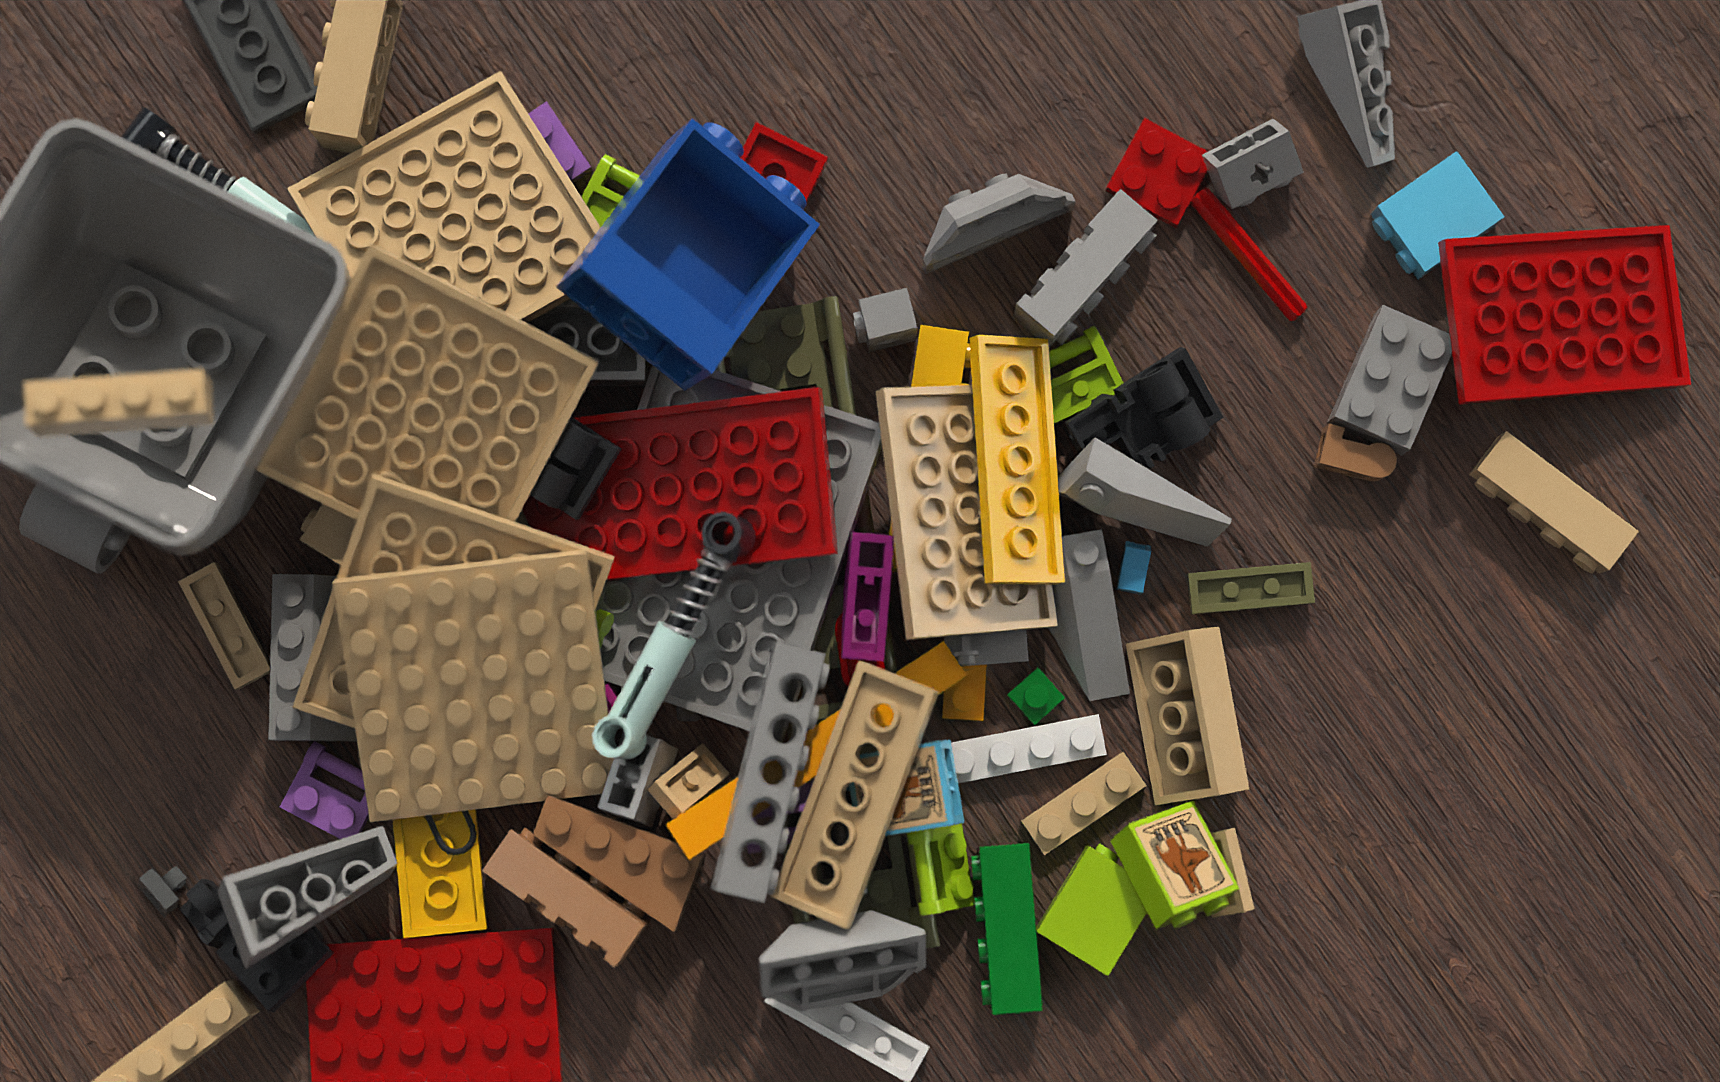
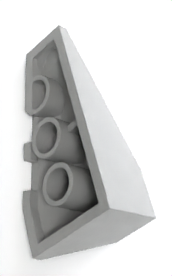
(1347, 57)
(1129, 492)
(1088, 618)

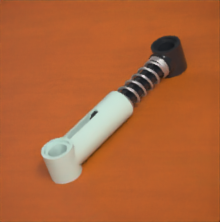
(160, 139)
(671, 642)

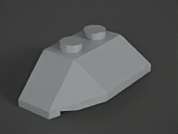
(992, 216)
(831, 965)

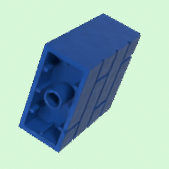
(690, 253)

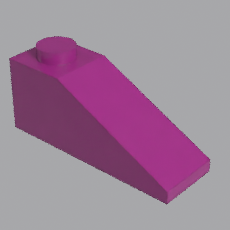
(866, 595)

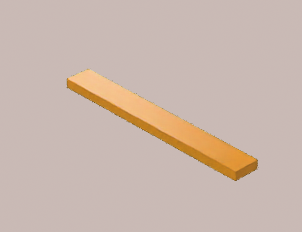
(707, 820)

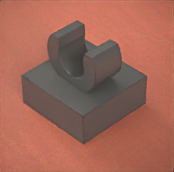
(161, 890)

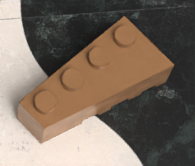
(627, 859)
(567, 895)

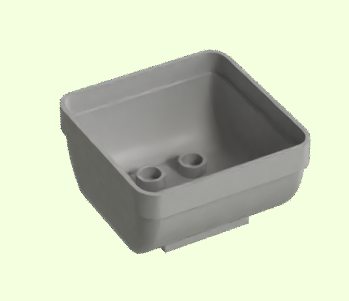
(149, 271)

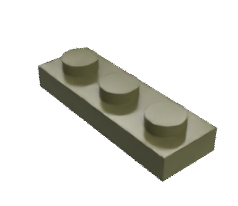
(1250, 588)

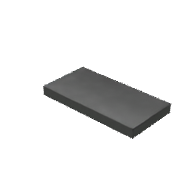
(256, 58)

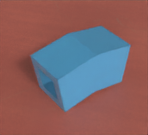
(1133, 567)

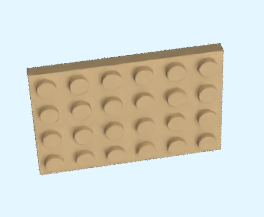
(938, 520)

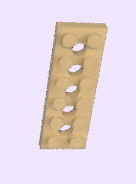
(881, 786)

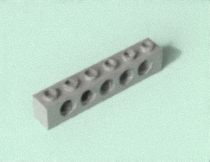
(730, 872)

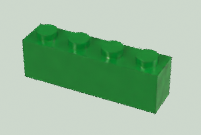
(1008, 927)

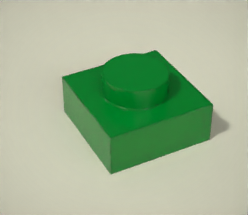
(1035, 696)

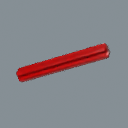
(1249, 254)

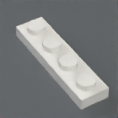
(1028, 748)
(863, 1035)

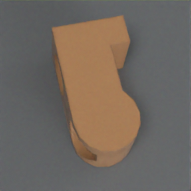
(1353, 458)

